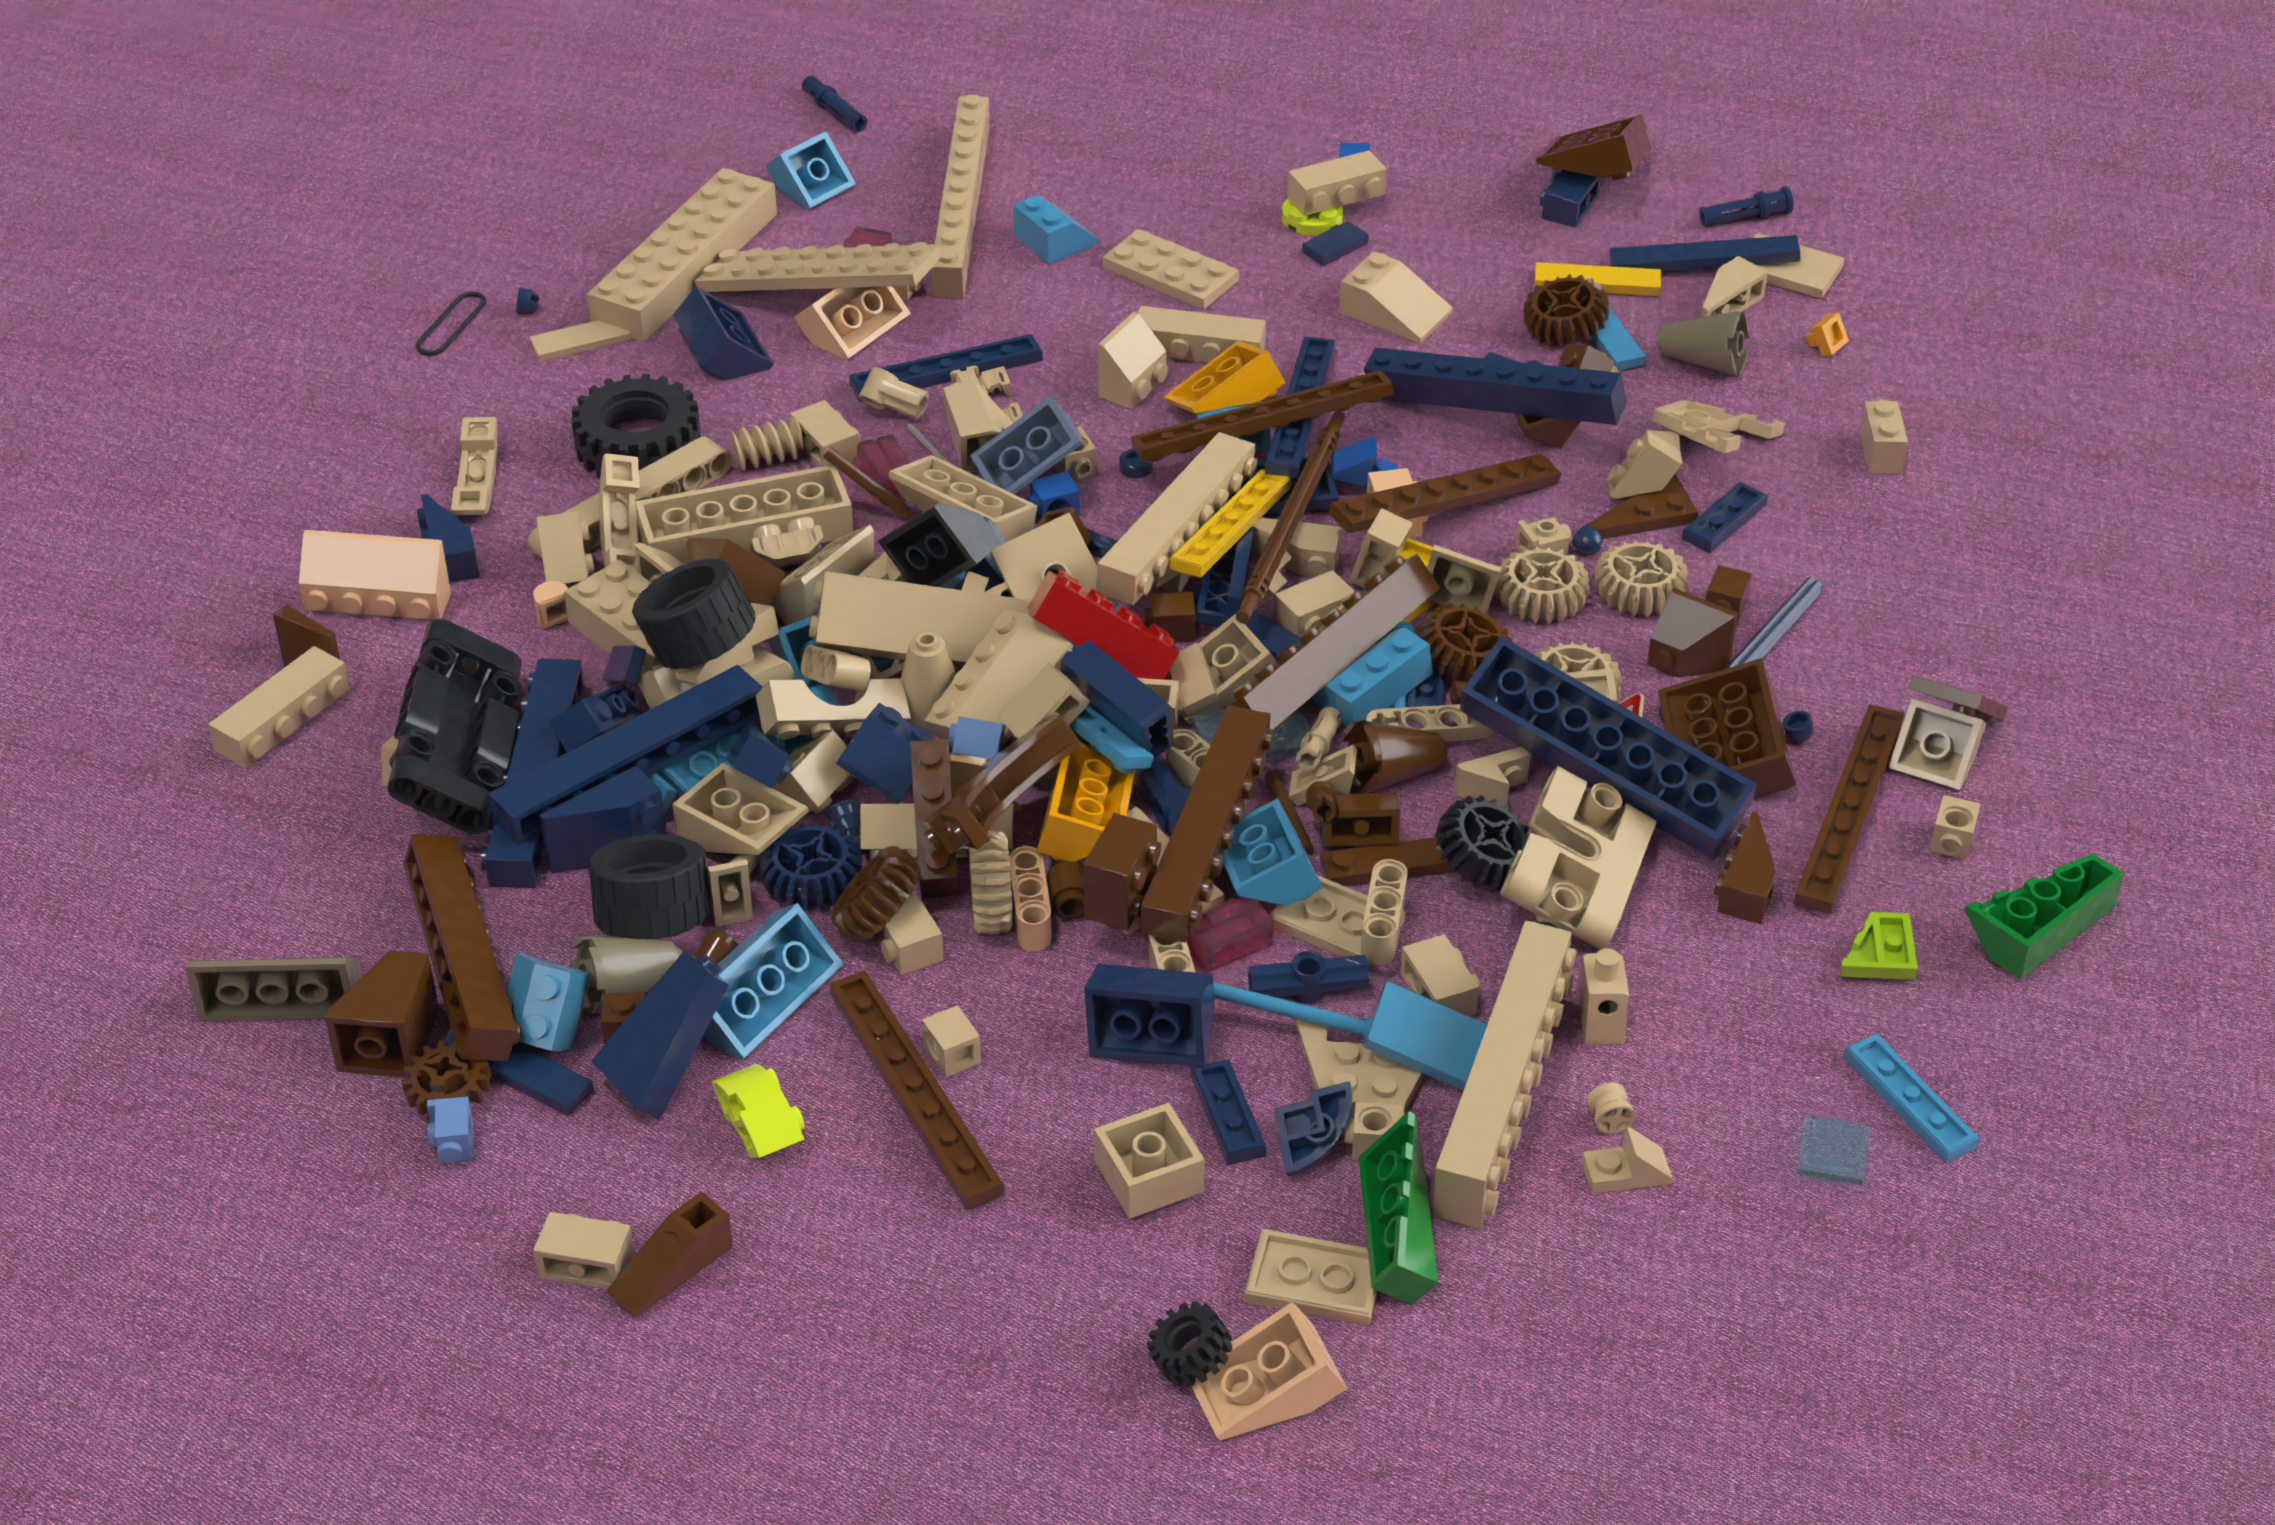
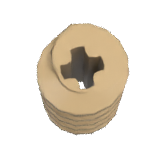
(767, 443)

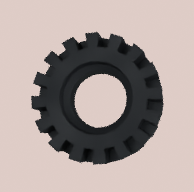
(1201, 1356)

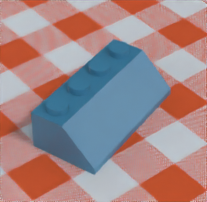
(769, 979)

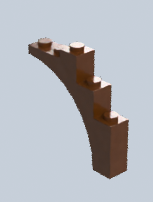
(1003, 778)

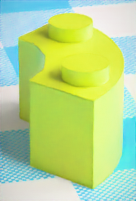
(759, 1110)

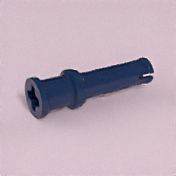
(1761, 207)

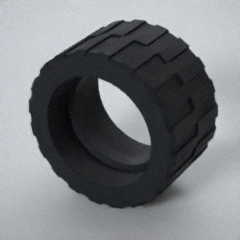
(694, 613)
(649, 886)

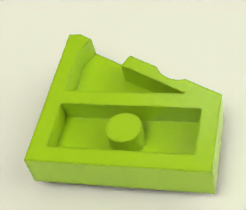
(1883, 949)

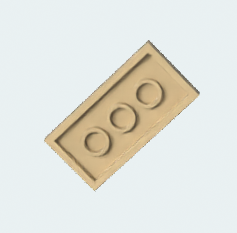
(1170, 268)

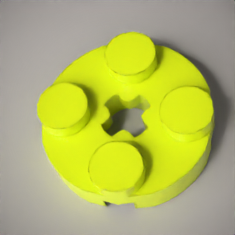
(1310, 224)

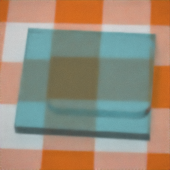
(1833, 1149)

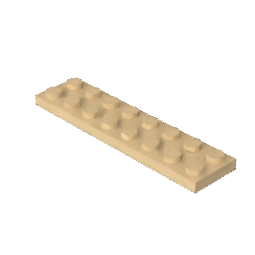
(819, 267)

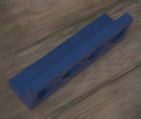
(1231, 585)

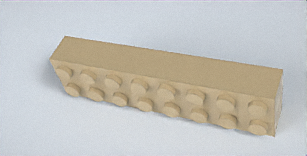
(663, 268)
(1503, 1076)

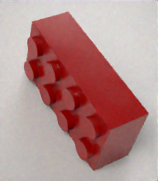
(1090, 616)

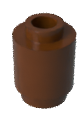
(1067, 889)

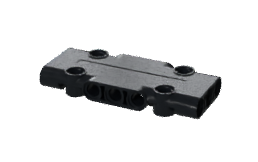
(455, 726)

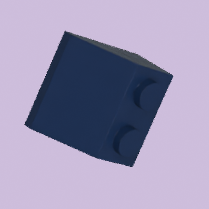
(882, 752)

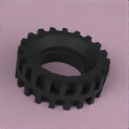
(630, 401)

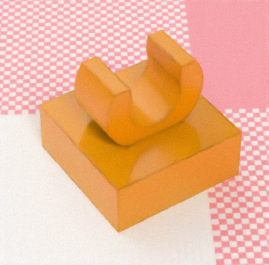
(1828, 334)

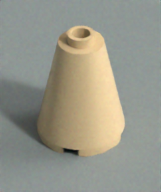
(926, 675)

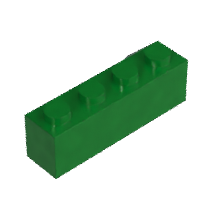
(2045, 914)
(1398, 1213)

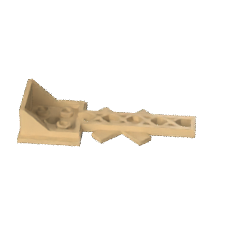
(1024, 566)

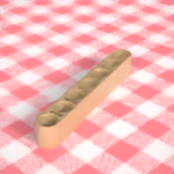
(676, 473)

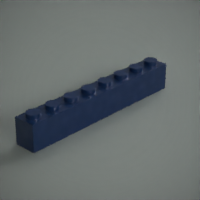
(1501, 385)
(552, 690)
(645, 742)

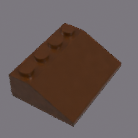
(1600, 150)
(1734, 721)

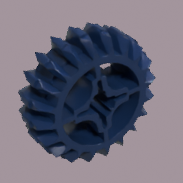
(810, 865)

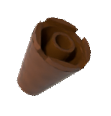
(1392, 754)

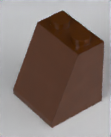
(384, 1016)

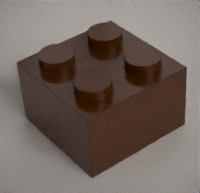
(1120, 871)

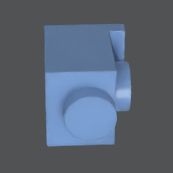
(451, 1129)

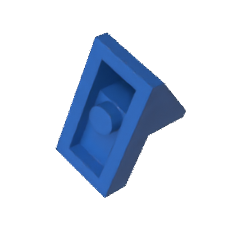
(1356, 461)

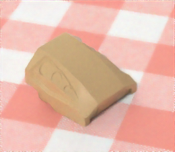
(788, 548)

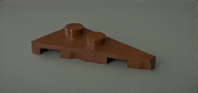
(1648, 512)

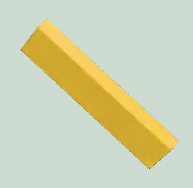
(1612, 279)

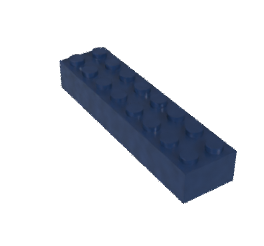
(1607, 744)

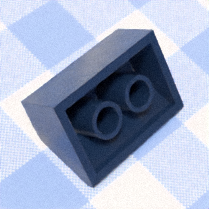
(720, 337)
(1149, 1014)

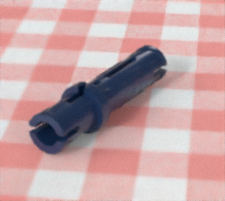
(827, 98)

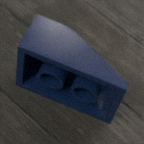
(606, 813)

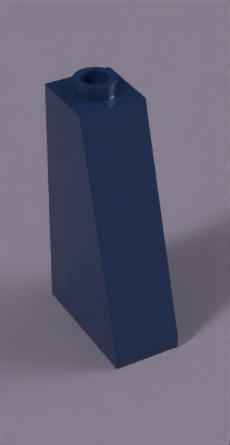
(1120, 697)
(662, 1033)

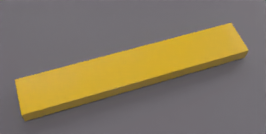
(1229, 524)

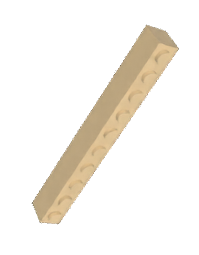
(961, 197)

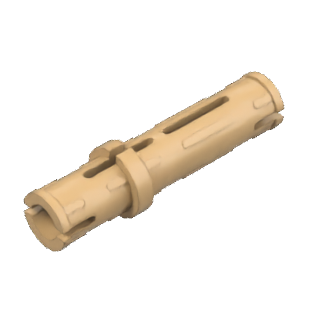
(1316, 743)

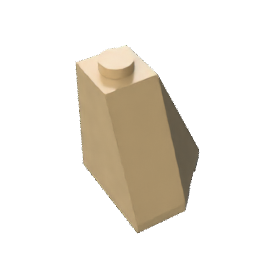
(971, 419)

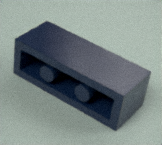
(759, 758)

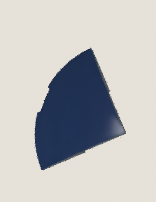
(1313, 1126)

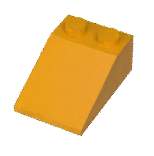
(1231, 379)

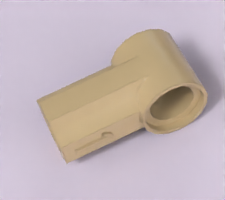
(886, 391)

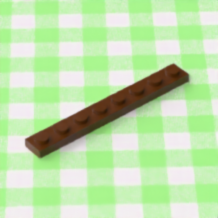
(1262, 415)
(1446, 492)
(1849, 809)
(917, 1090)

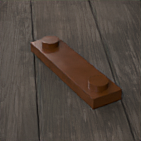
(1356, 864)

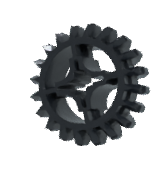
(1480, 841)

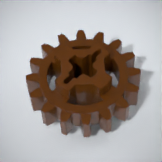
(444, 1077)

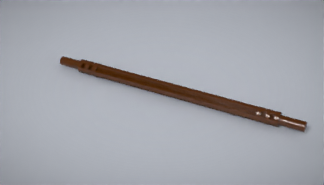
(1290, 517)

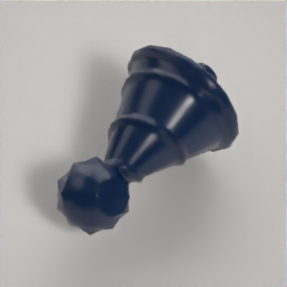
(846, 816)

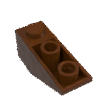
(1750, 875)
(674, 1253)

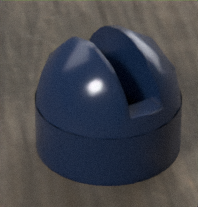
(527, 301)
(1587, 540)
(1798, 726)

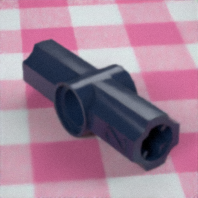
(1165, 793)
(1309, 976)

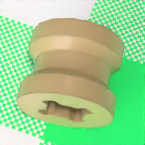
(1610, 1108)

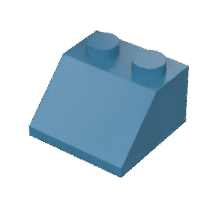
(811, 172)
(1049, 230)
(546, 1001)

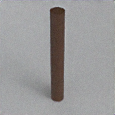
(867, 482)
(1279, 791)

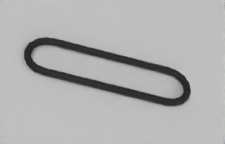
(443, 315)

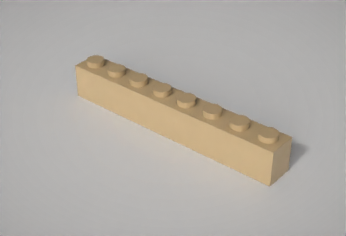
(1174, 518)

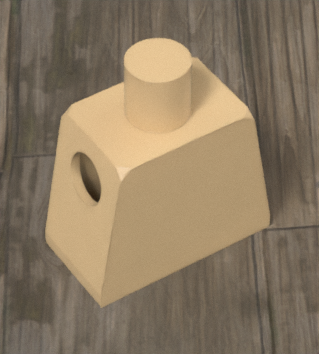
(1603, 979)

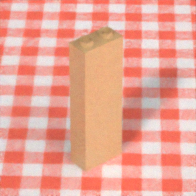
(884, 616)

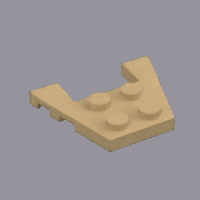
(1711, 425)
(1370, 1074)

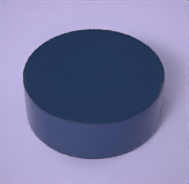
(1132, 466)

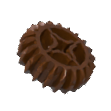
(1566, 310)
(1460, 639)
(875, 894)

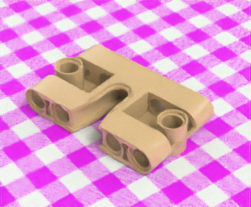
(1582, 859)

